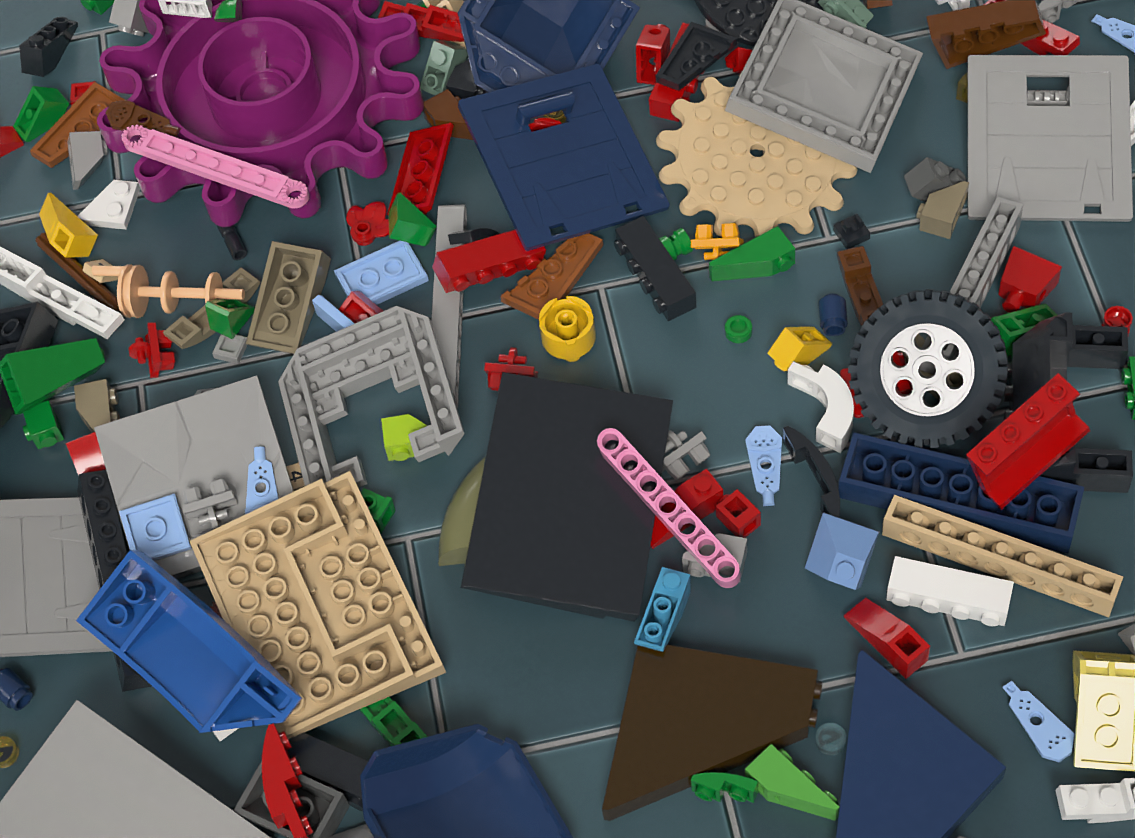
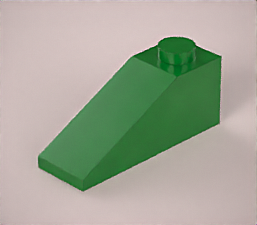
(756, 258)
(1017, 323)

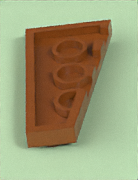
(79, 118)
(554, 276)

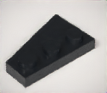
(693, 54)

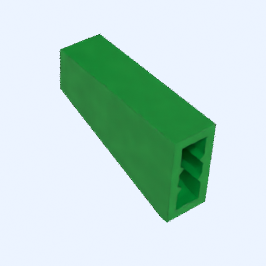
(46, 371)

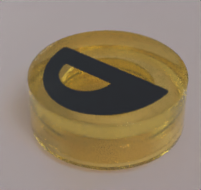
(8, 752)

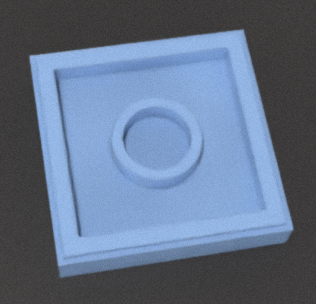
(156, 528)

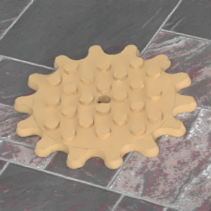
(733, 184)

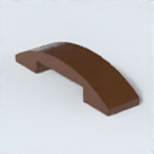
(859, 282)

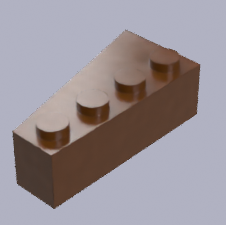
(984, 29)

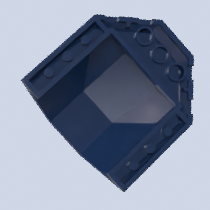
(539, 38)

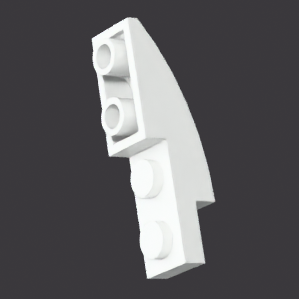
(1098, 801)

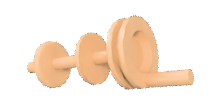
(134, 289)

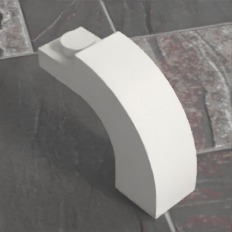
(836, 397)

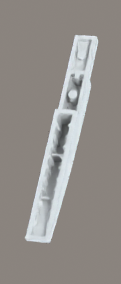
(57, 298)

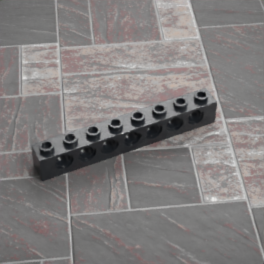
(106, 547)

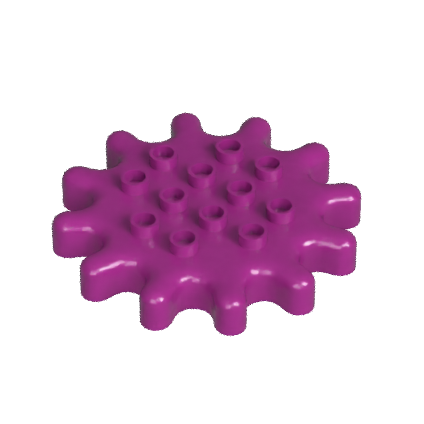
(277, 90)

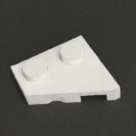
(112, 206)

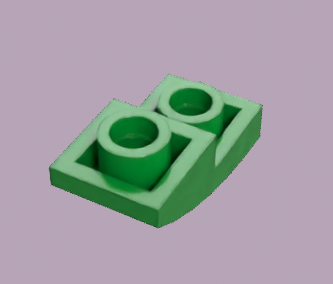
(714, 785)

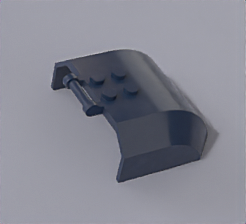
(457, 788)

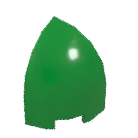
(229, 11)

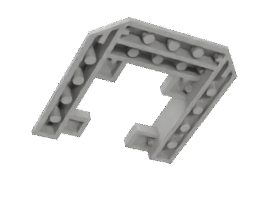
(379, 348)

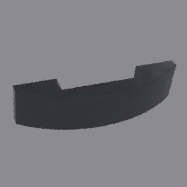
(803, 449)

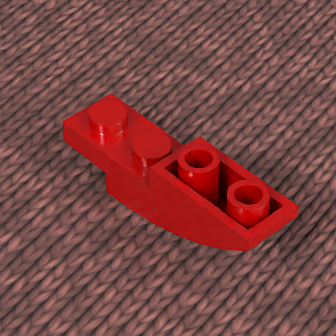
(1056, 40)
(280, 781)

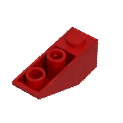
(889, 636)

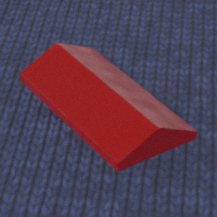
(423, 166)

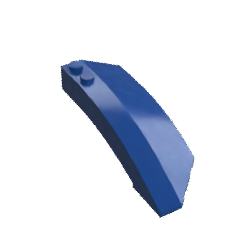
(186, 649)

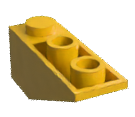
(65, 229)

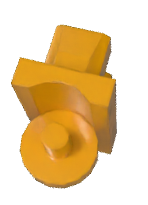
(705, 240)

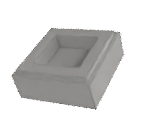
(230, 349)

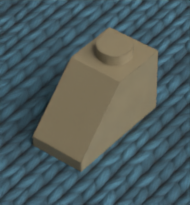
(943, 210)

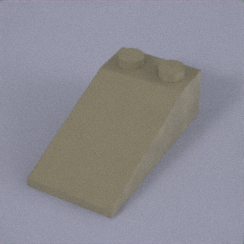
(285, 297)

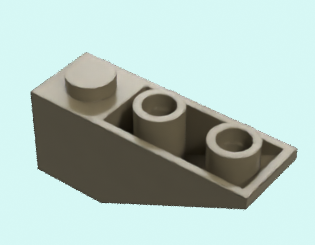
(96, 403)

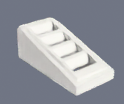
(191, 8)

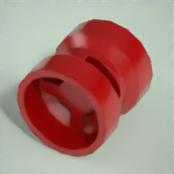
(1118, 317)

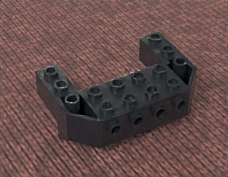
(1050, 350)

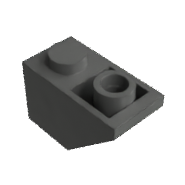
(931, 177)

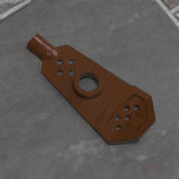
(126, 113)

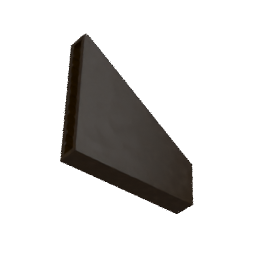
(699, 716)

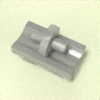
(694, 448)
(221, 499)

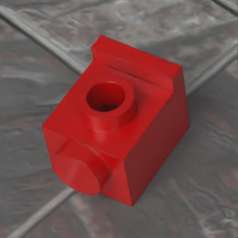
(737, 504)

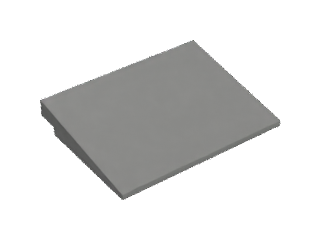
(106, 785)

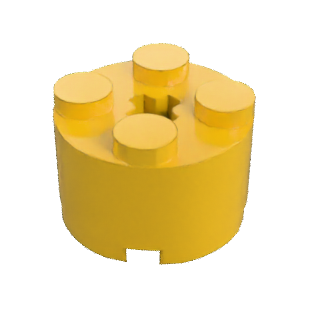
(567, 328)

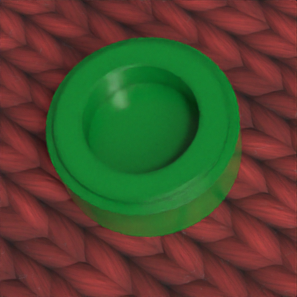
(738, 329)

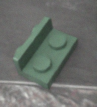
(848, 10)

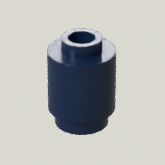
(833, 314)
(13, 690)

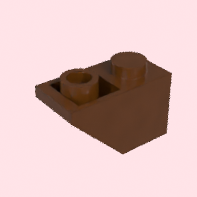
(444, 109)

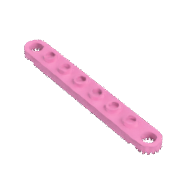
(215, 166)

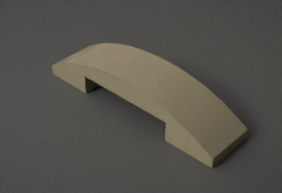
(196, 329)

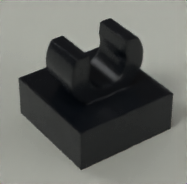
(851, 231)

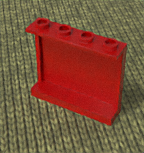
(1028, 442)

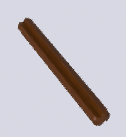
(75, 269)

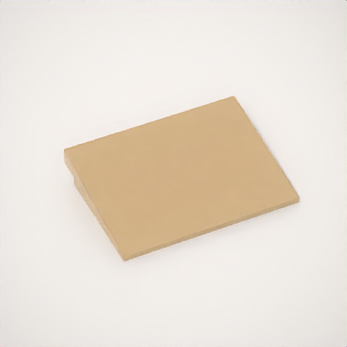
(319, 600)

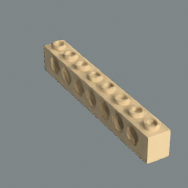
(1002, 555)

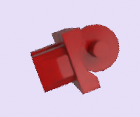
(150, 349)
(495, 370)

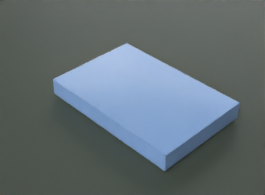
(383, 273)

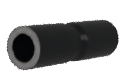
(233, 242)

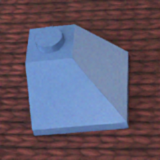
(841, 551)

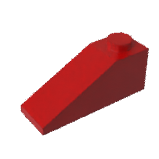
(701, 497)

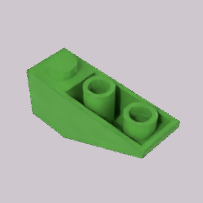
(788, 786)

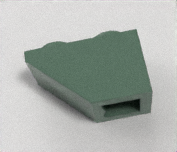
(440, 65)

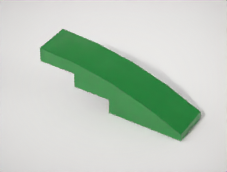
(392, 722)

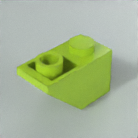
(396, 436)

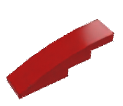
(430, 22)

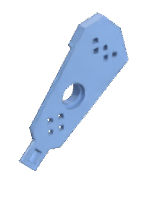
(1119, 29)
(765, 453)
(254, 499)
(1045, 732)

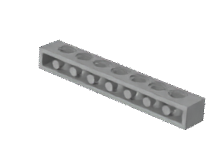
(983, 262)

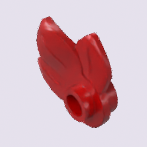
(369, 220)

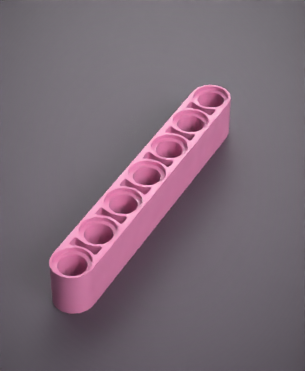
(675, 520)

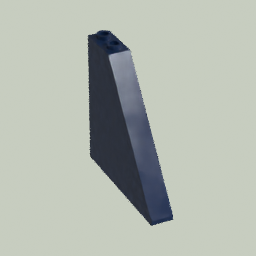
(907, 764)

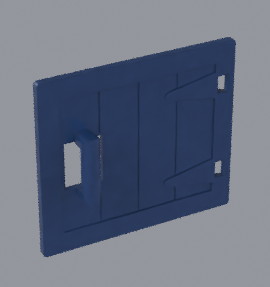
(565, 173)

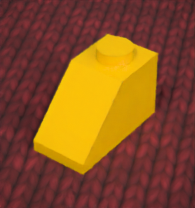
(798, 345)

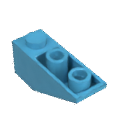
(664, 609)

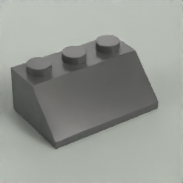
(319, 803)

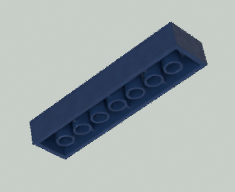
(881, 468)

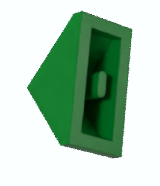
(409, 223)
(228, 316)

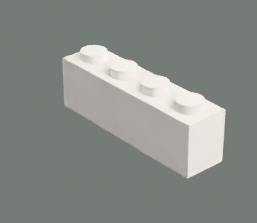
(949, 591)

